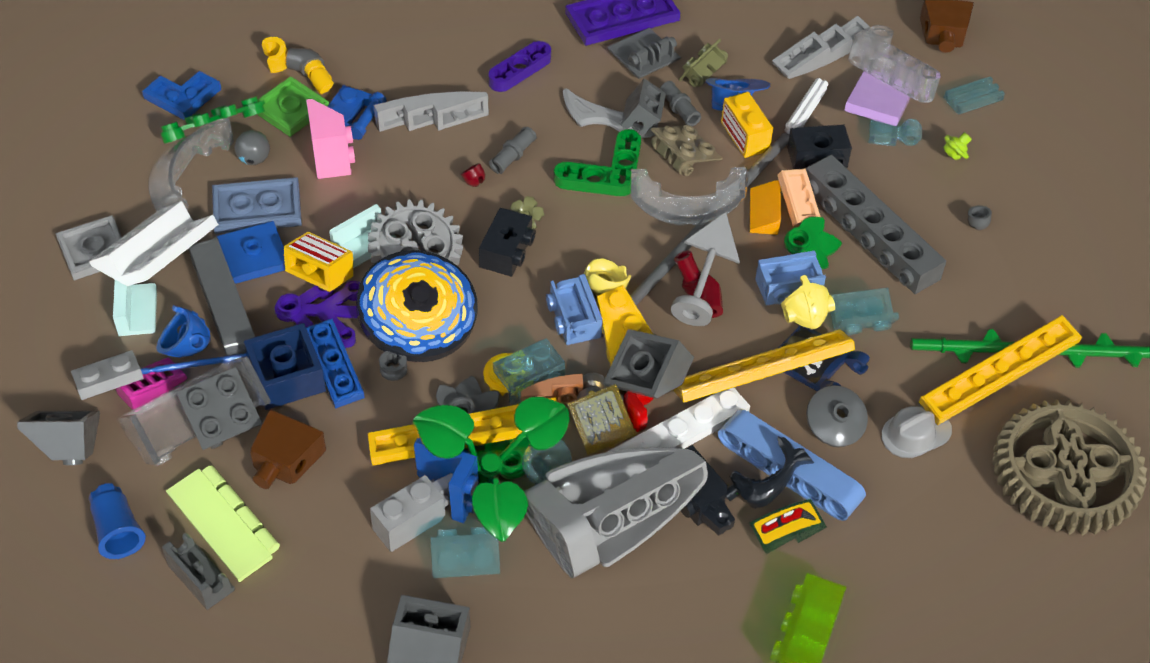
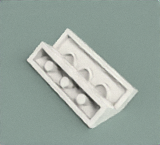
(152, 244)

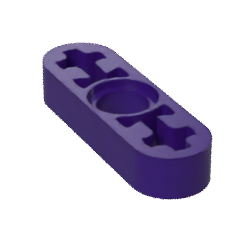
(505, 75)

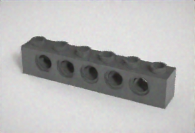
(875, 225)

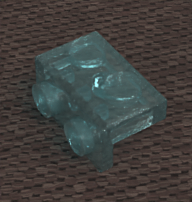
(863, 310)
(528, 367)
(464, 553)

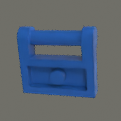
(350, 103)

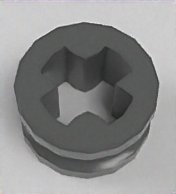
(392, 373)

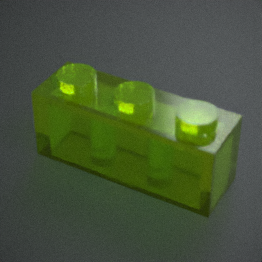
(811, 621)

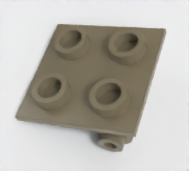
(683, 147)

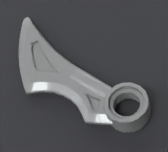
(588, 113)

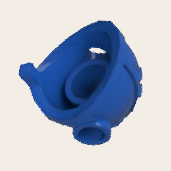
(191, 338)

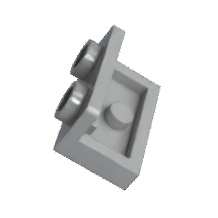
(107, 375)

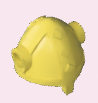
(808, 304)

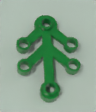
(249, 108)

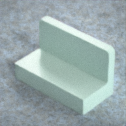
(354, 234)
(135, 308)

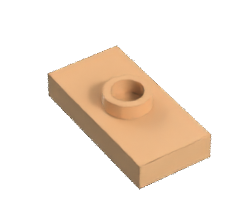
(798, 195)

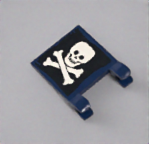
(818, 373)

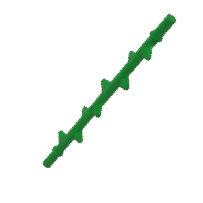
(992, 344)

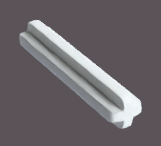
(807, 105)

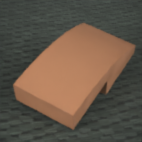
(563, 388)

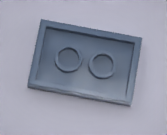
(256, 203)

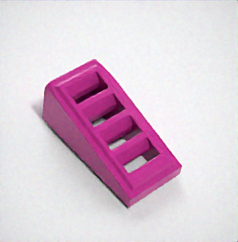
(156, 388)

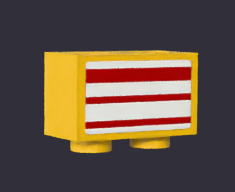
(746, 124)
(318, 261)

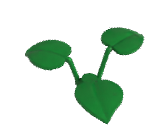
(503, 505)

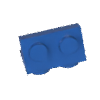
(463, 482)

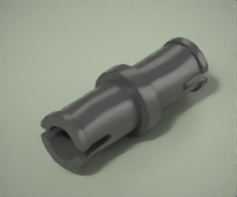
(681, 103)
(512, 150)

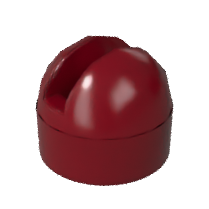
(474, 175)

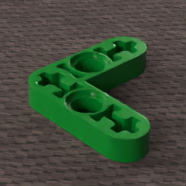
(609, 176)

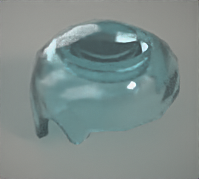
(539, 462)

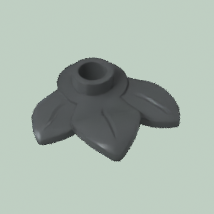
(467, 396)

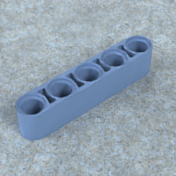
(820, 481)

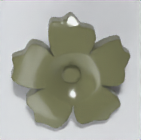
(529, 208)

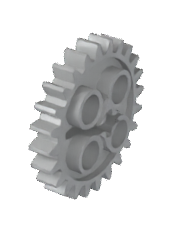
(439, 235)

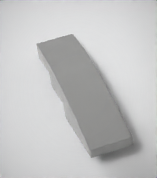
(819, 50)
(435, 108)

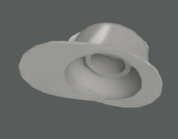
(914, 432)

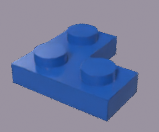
(183, 99)

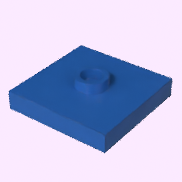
(253, 252)

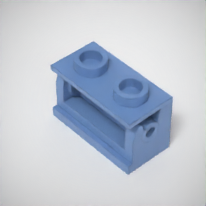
(781, 275)
(575, 310)

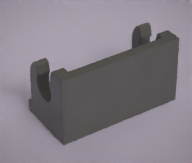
(644, 105)
(197, 572)

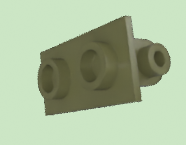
(710, 57)

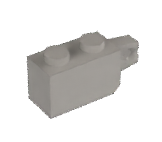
(410, 511)

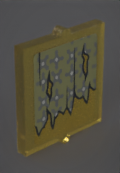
(601, 419)

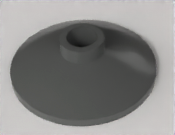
(826, 423)

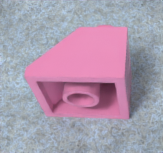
(330, 141)

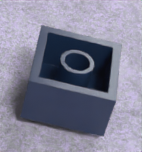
(286, 365)

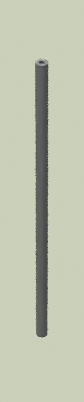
(664, 267)

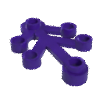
(297, 308)

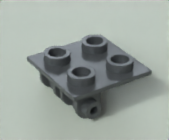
(645, 52)
(219, 408)

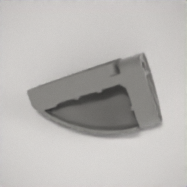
(611, 503)

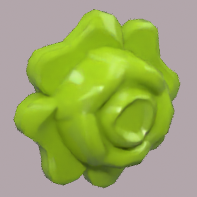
(957, 146)

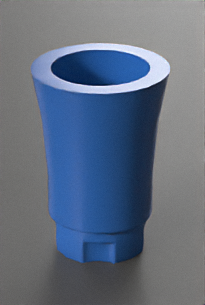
(114, 522)

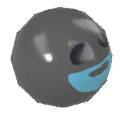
(252, 147)

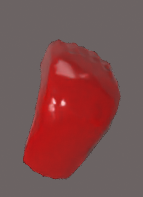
(636, 411)

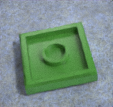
(287, 106)

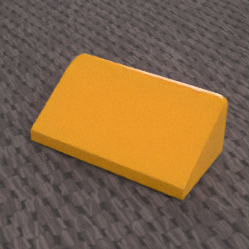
(765, 208)

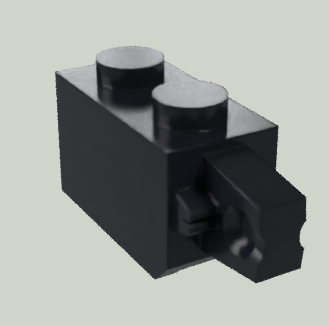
(709, 503)

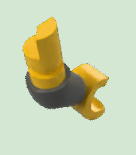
(297, 59)

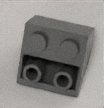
(428, 632)

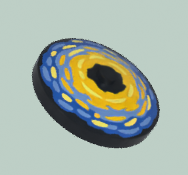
(416, 305)

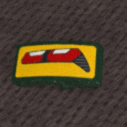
(787, 523)

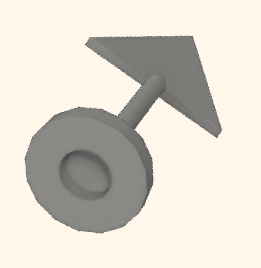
(716, 240)

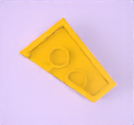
(618, 316)

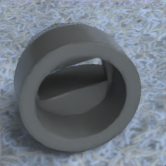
(979, 217)

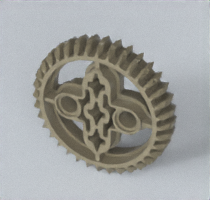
(1069, 467)

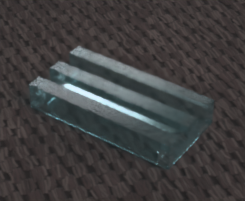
(971, 93)

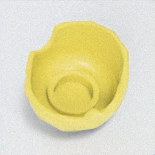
(605, 276)

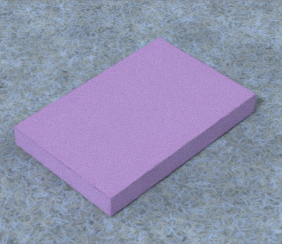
(877, 100)

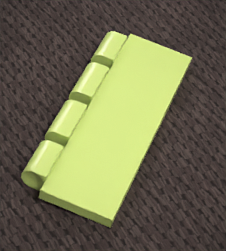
(224, 521)

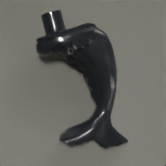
(762, 492)

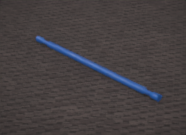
(169, 367)

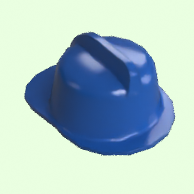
(726, 88)

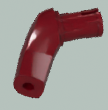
(691, 274)

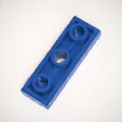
(338, 375)

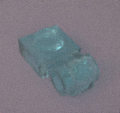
(884, 134)

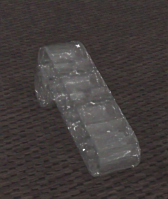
(876, 56)

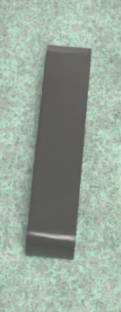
(221, 296)

